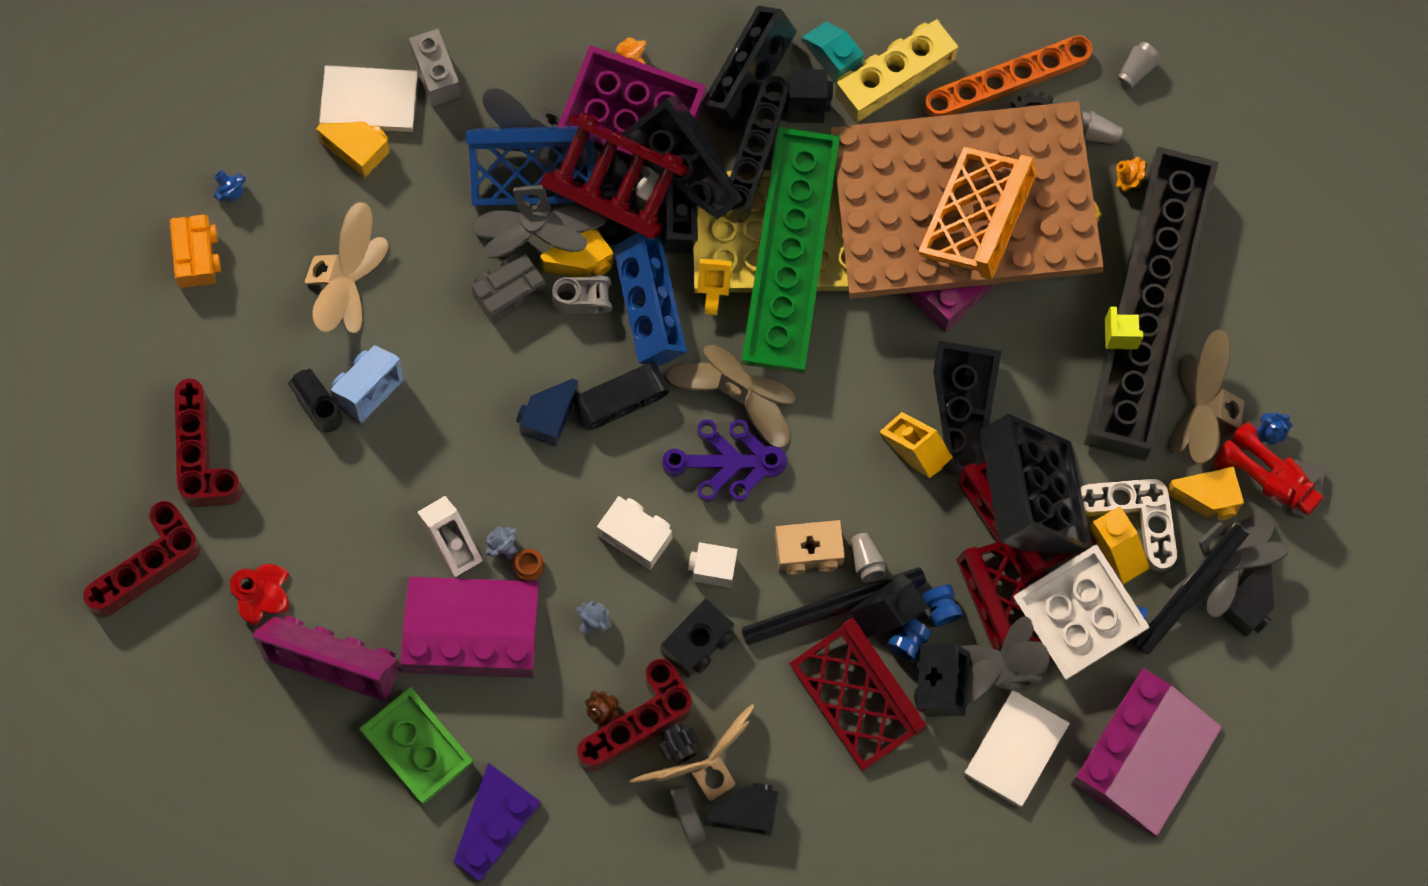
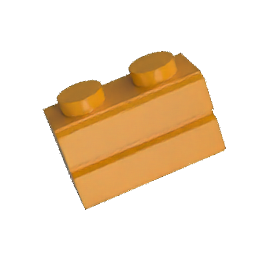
(193, 251)

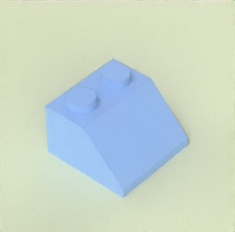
(368, 382)

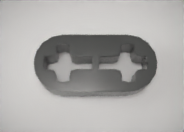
(687, 816)

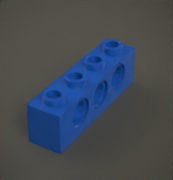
(649, 299)

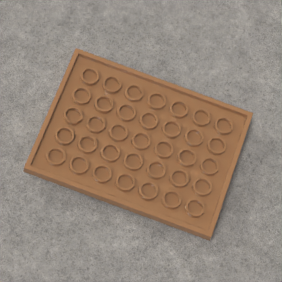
(899, 170)

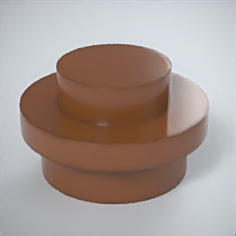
(528, 564)

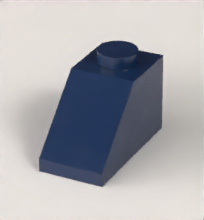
(548, 412)

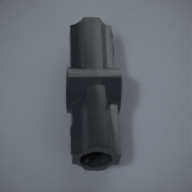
(613, 231)

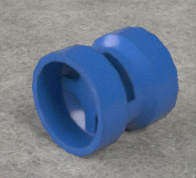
(942, 605)
(909, 639)

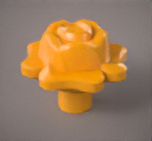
(632, 49)
(1131, 173)

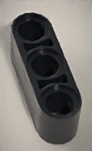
(621, 396)

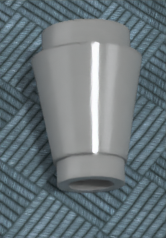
(1139, 63)
(1100, 129)
(867, 559)

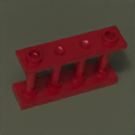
(590, 193)

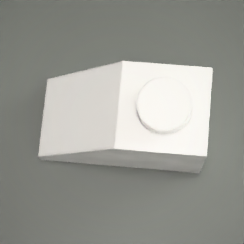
(450, 536)

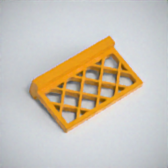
(1004, 212)

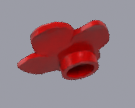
(265, 592)

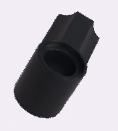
(316, 399)

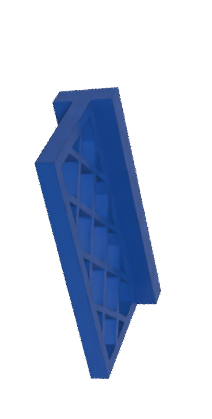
(522, 138)

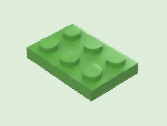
(416, 746)

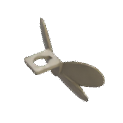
(1203, 385)
(754, 392)

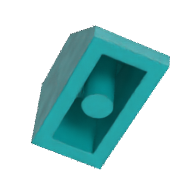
(834, 50)

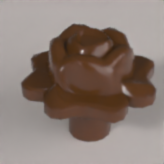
(601, 708)

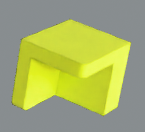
(1122, 330)

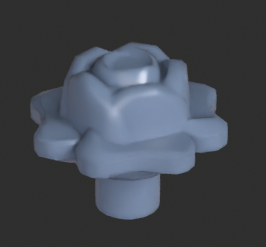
(501, 542)
(593, 617)

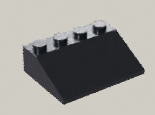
(1034, 488)

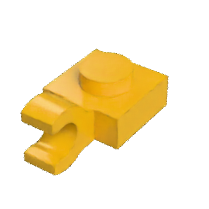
(715, 281)

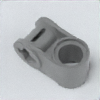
(585, 295)

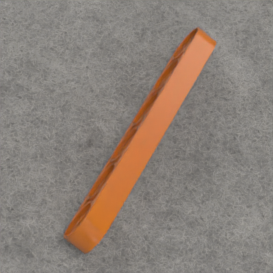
(1010, 81)

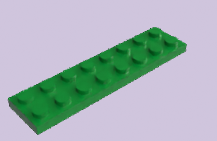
(790, 250)

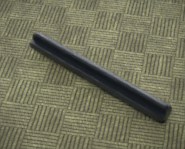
(1192, 588)

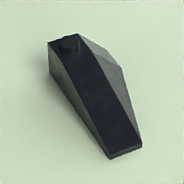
(675, 131)
(965, 396)

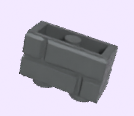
(507, 287)

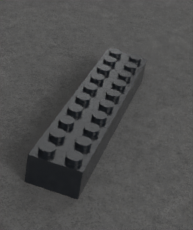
(1157, 291)

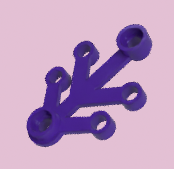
(730, 461)

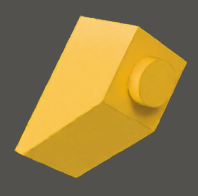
(355, 144)
(592, 261)
(917, 444)
(1209, 493)
(1120, 545)

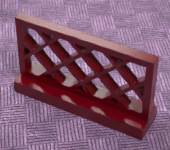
(979, 494)
(984, 593)
(881, 677)

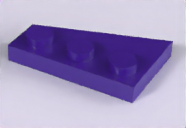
(494, 822)

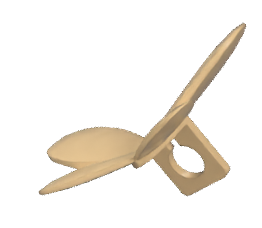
(355, 260)
(714, 761)

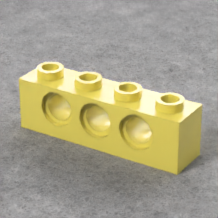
(863, 101)

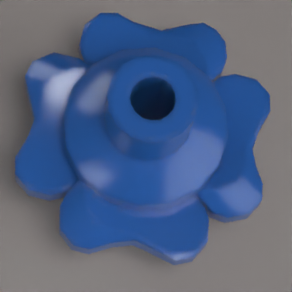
(229, 187)
(1274, 427)

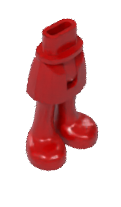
(1284, 484)

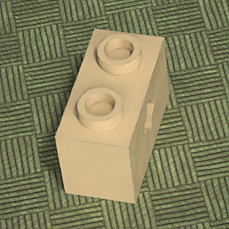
(824, 539)

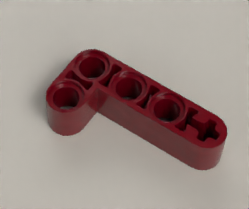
(199, 443)
(138, 563)
(630, 723)

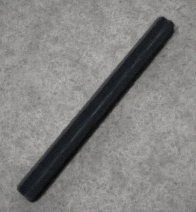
(821, 609)

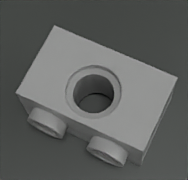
(435, 67)

